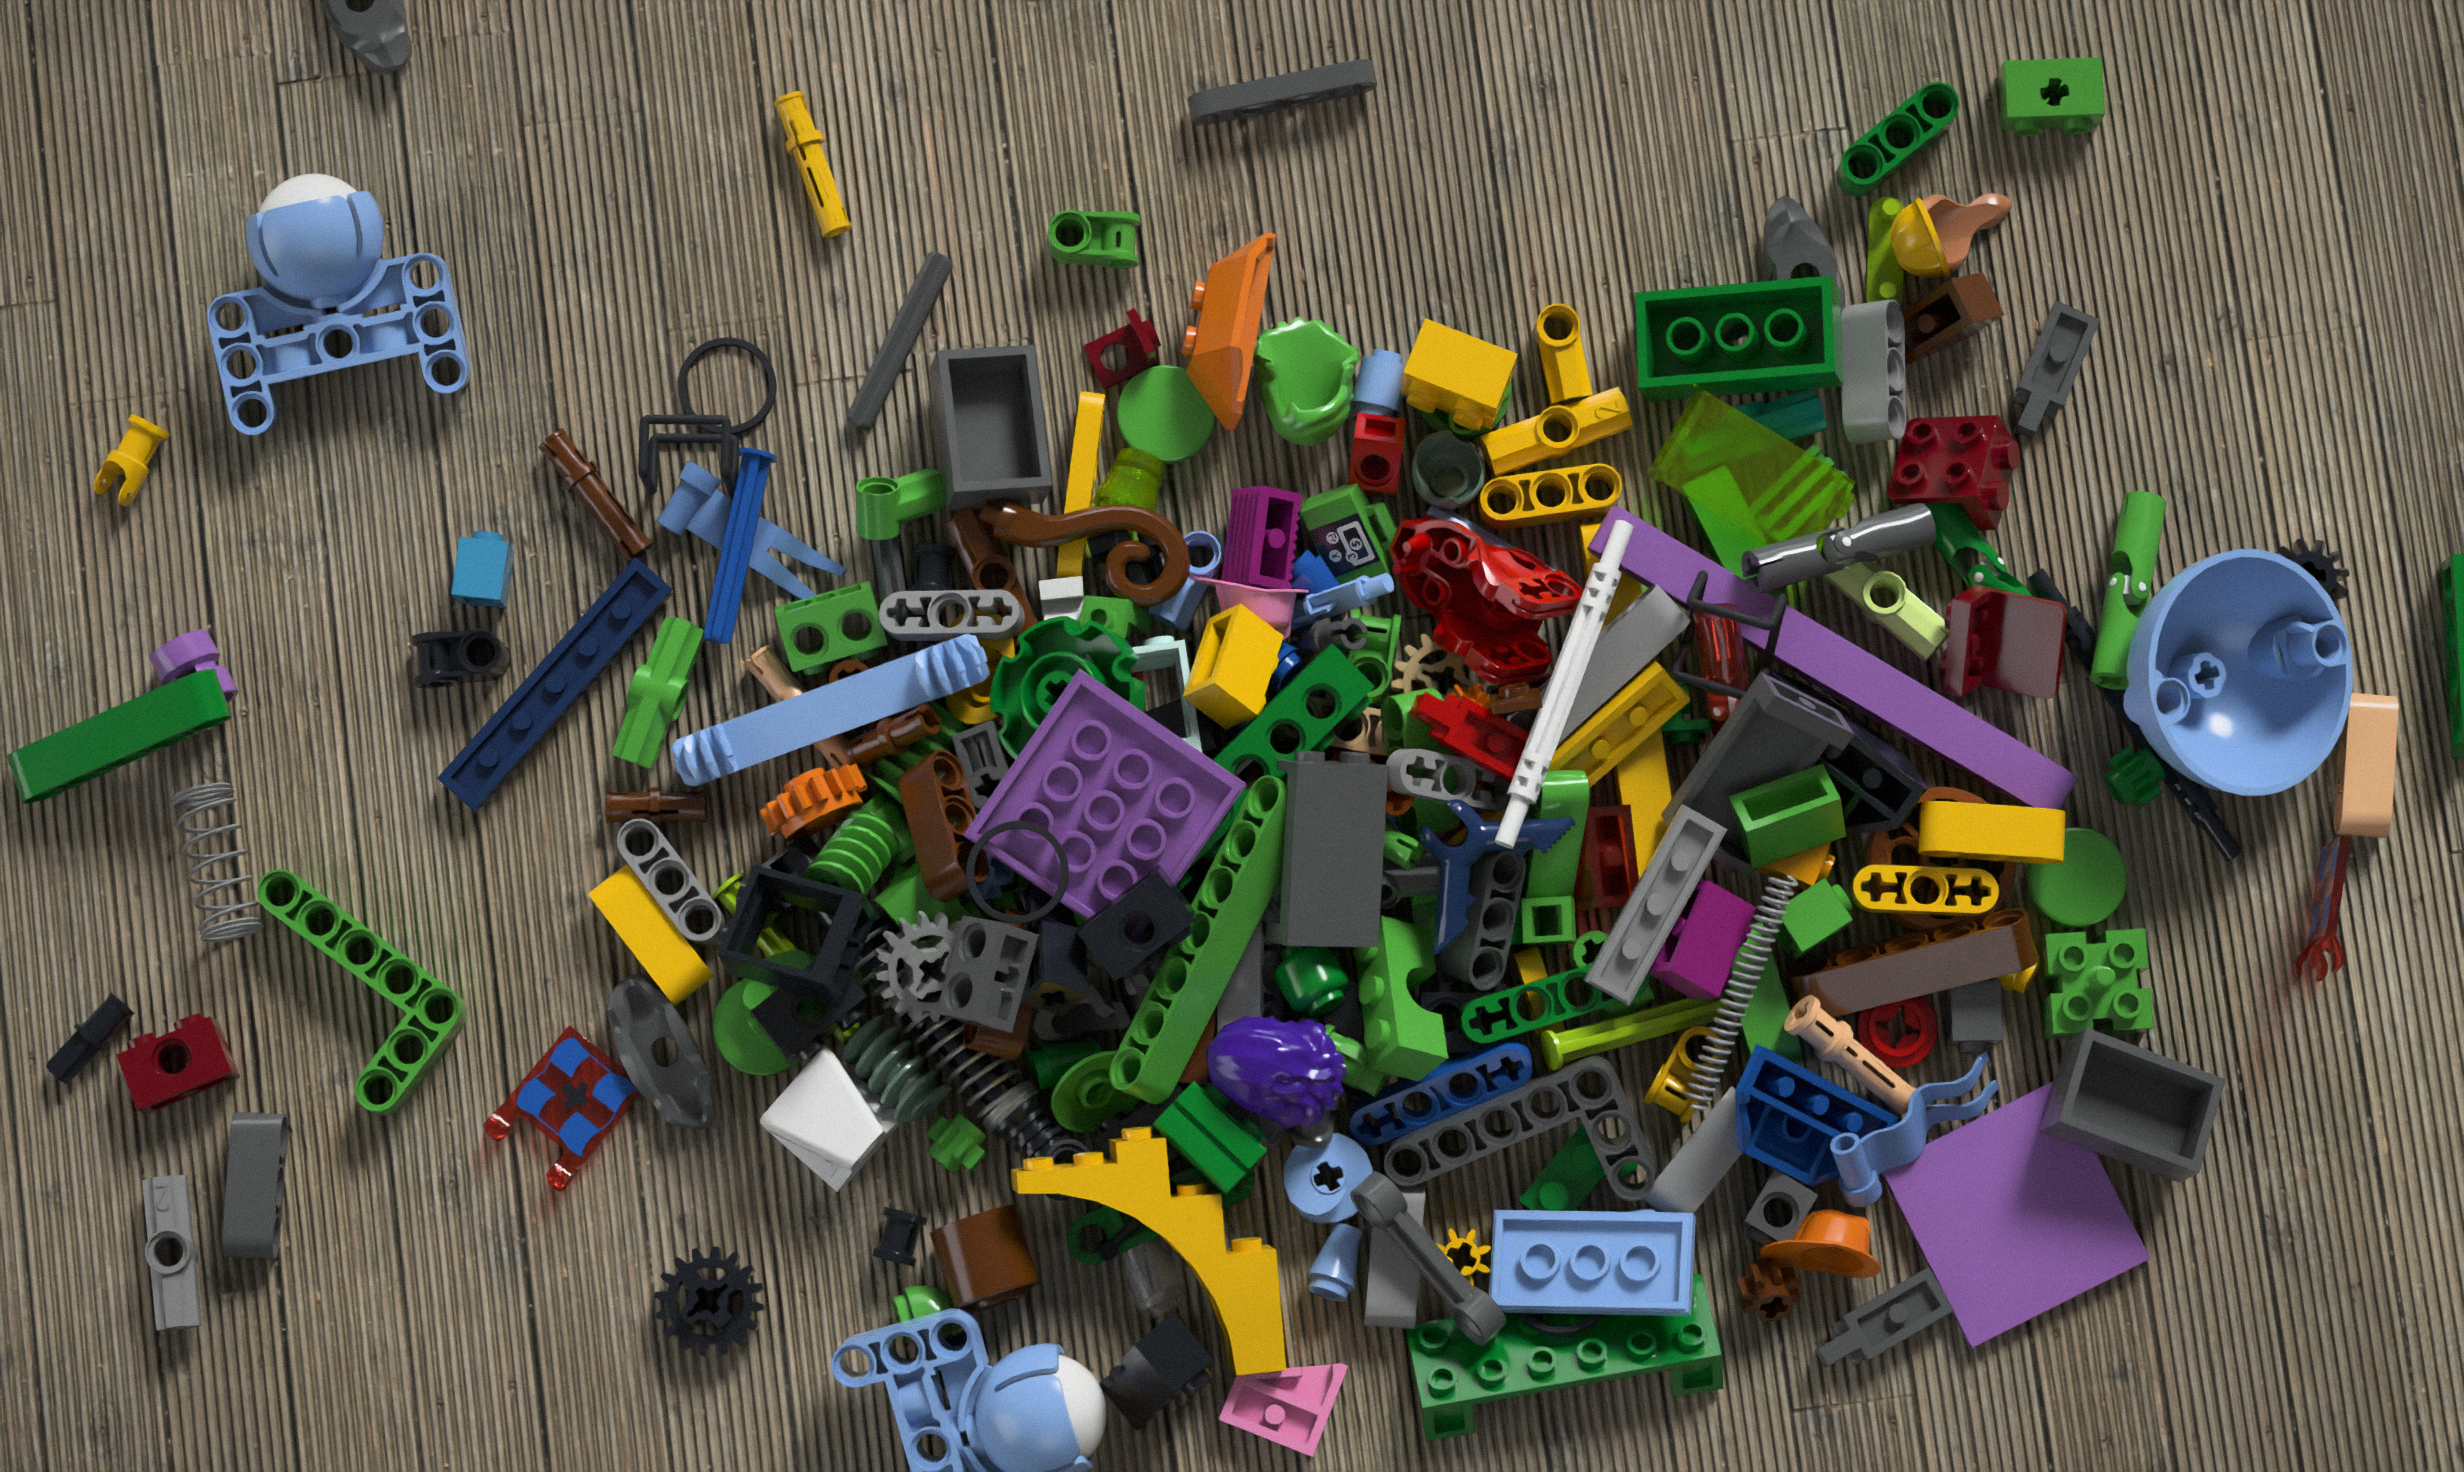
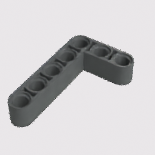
(1530, 1121)

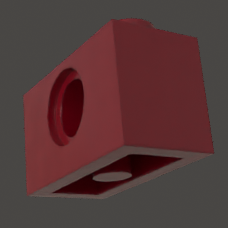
(207, 1065)

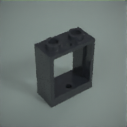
(840, 948)

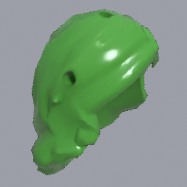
(1305, 379)

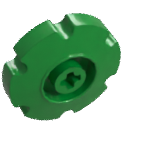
(1047, 661)

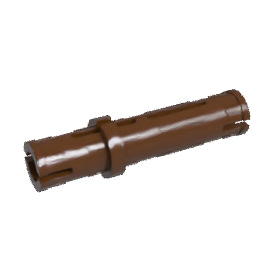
(601, 503)

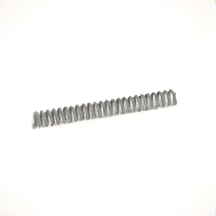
(1743, 987)

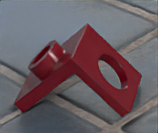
(1137, 338)

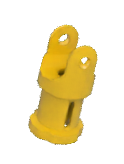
(131, 458)

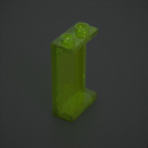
(1749, 474)

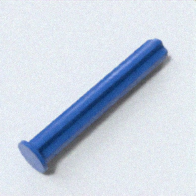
(737, 544)

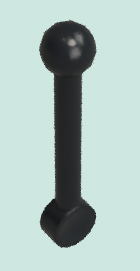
(1108, 1248)

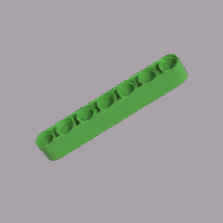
(1203, 963)

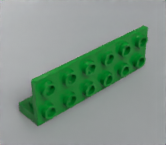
(1520, 1361)

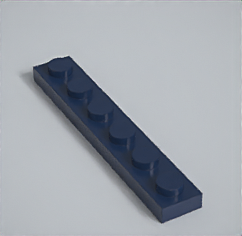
(555, 685)

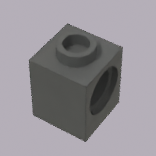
(1974, 1016)
(1783, 1189)

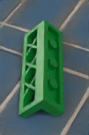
(2453, 630)

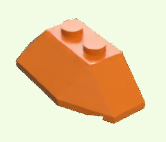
(1227, 327)

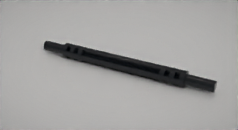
(2189, 794)

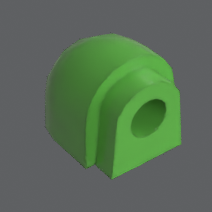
(922, 1301)

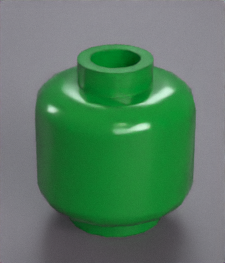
(1311, 979)

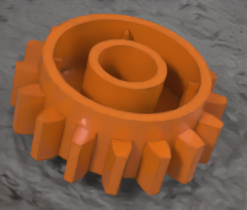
(814, 801)

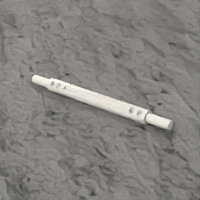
(1564, 684)

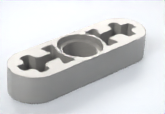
(916, 601)
(1432, 785)

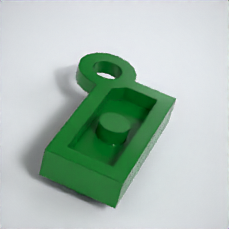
(1568, 1176)

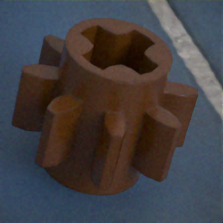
(1768, 1289)

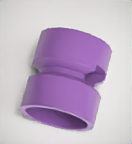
(189, 655)

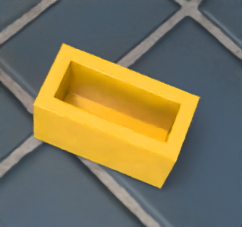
(1233, 666)

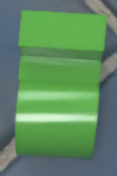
(1548, 921)

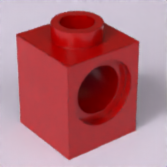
(1380, 437)

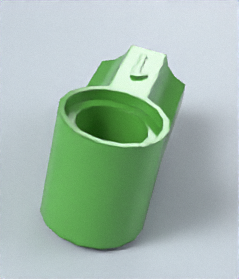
(889, 502)

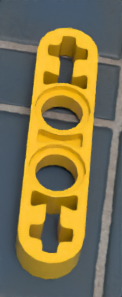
(1082, 476)

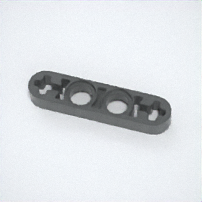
(1282, 92)

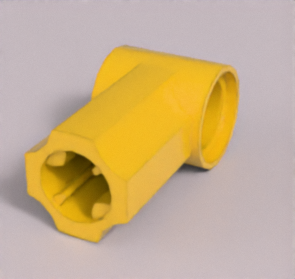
(1563, 359)

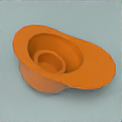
(1828, 1243)

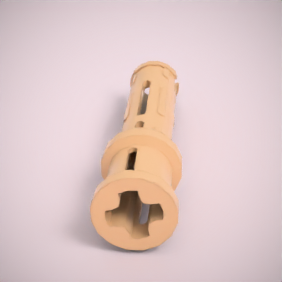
(1835, 1042)

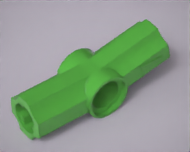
(658, 692)

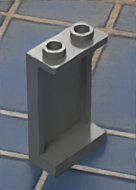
(1764, 739)
(1332, 851)

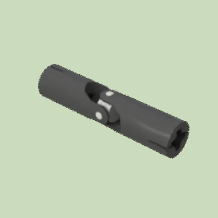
(1867, 541)

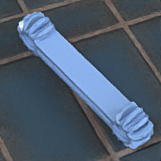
(830, 710)

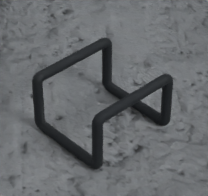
(649, 448)
(1695, 601)

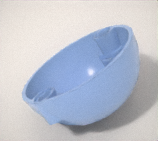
(2214, 680)

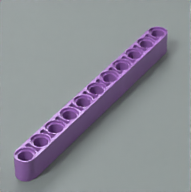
(1848, 671)

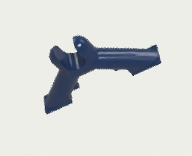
(1458, 859)

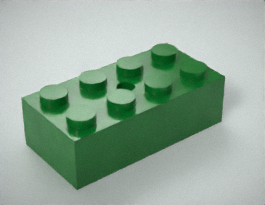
(1692, 332)

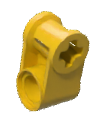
(1676, 1075)

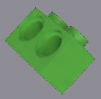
(827, 614)
(1813, 919)

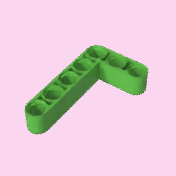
(378, 975)

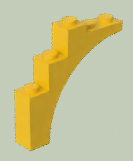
(1237, 1280)

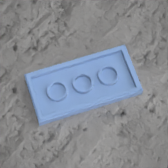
(1593, 1262)

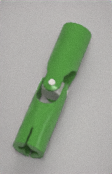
(2128, 584)

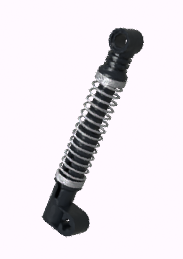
(1014, 1109)

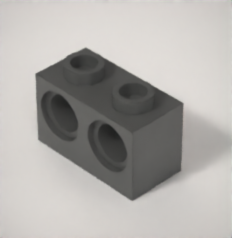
(987, 973)

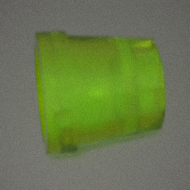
(1132, 480)

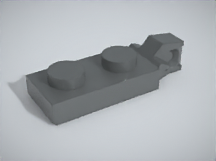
(2053, 365)
(1887, 1319)

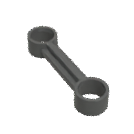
(1386, 1209)

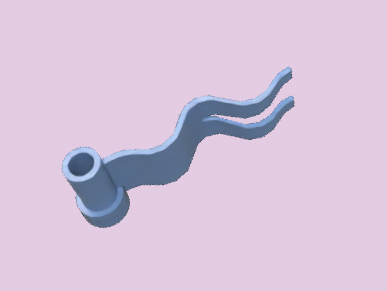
(706, 513)
(1902, 1143)

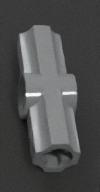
(168, 1219)

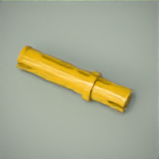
(805, 145)

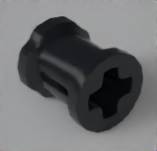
(899, 1236)

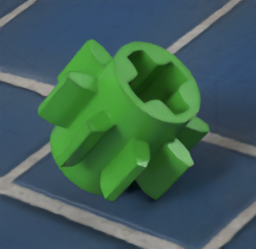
(956, 1143)

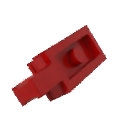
(1472, 732)

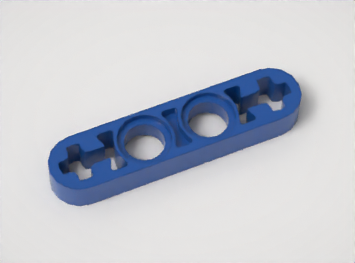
(1444, 1098)

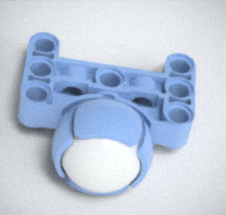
(319, 252)
(1019, 1415)

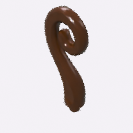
(1036, 530)

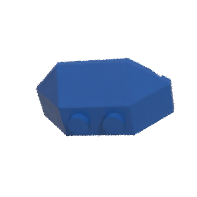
(1793, 1115)

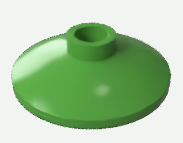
(1087, 1096)

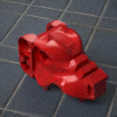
(1482, 596)

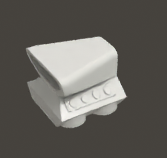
(830, 1119)

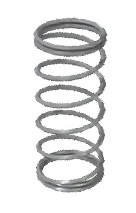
(220, 796)

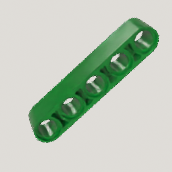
(119, 736)

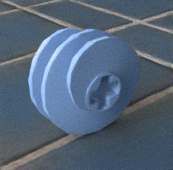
(1315, 1201)

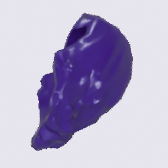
(1277, 1068)

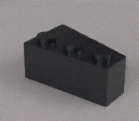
(1158, 1371)

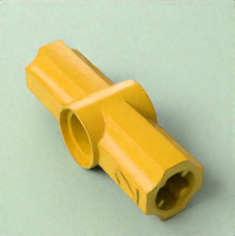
(1584, 419)

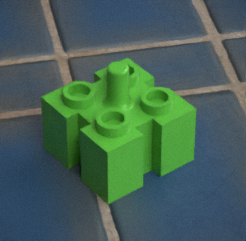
(2095, 983)

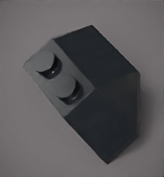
(1870, 774)

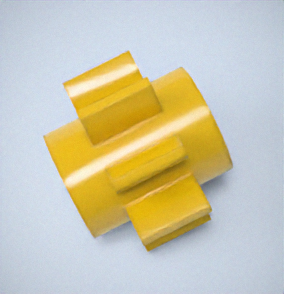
(1474, 1254)

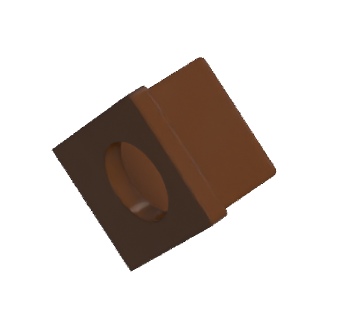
(1516, 698)

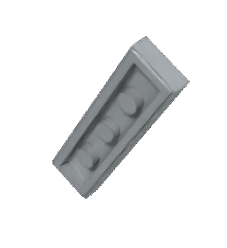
(1655, 904)

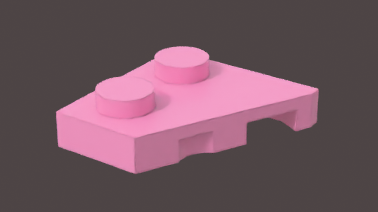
(1285, 1405)

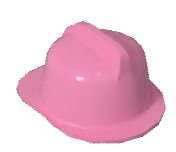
(1270, 605)

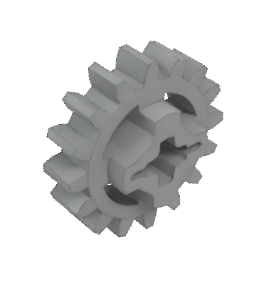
(914, 981)

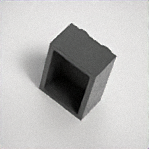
(990, 426)
(2133, 1105)

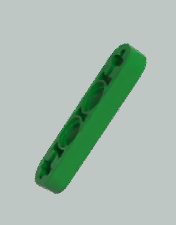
(1555, 1006)

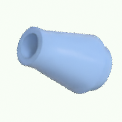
(1336, 1264)

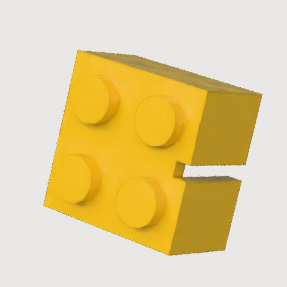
(1457, 375)

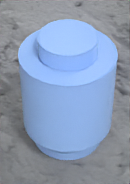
(1379, 384)

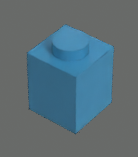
(483, 570)

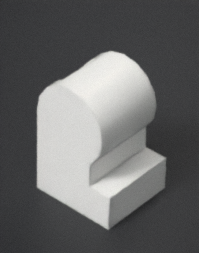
(1062, 597)

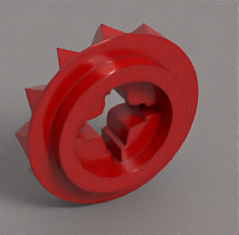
(1910, 1048)

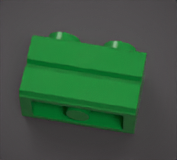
(1211, 1137)

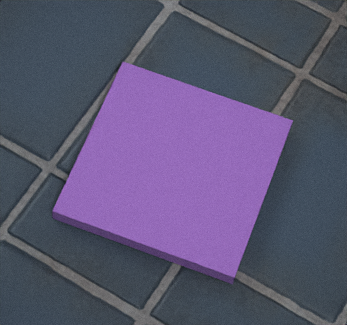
(1111, 793)
(2013, 1218)

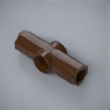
(985, 554)

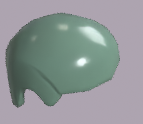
(1447, 471)

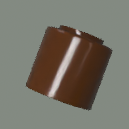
(985, 1259)

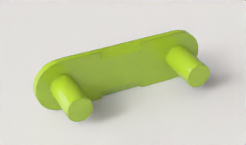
(1884, 273)

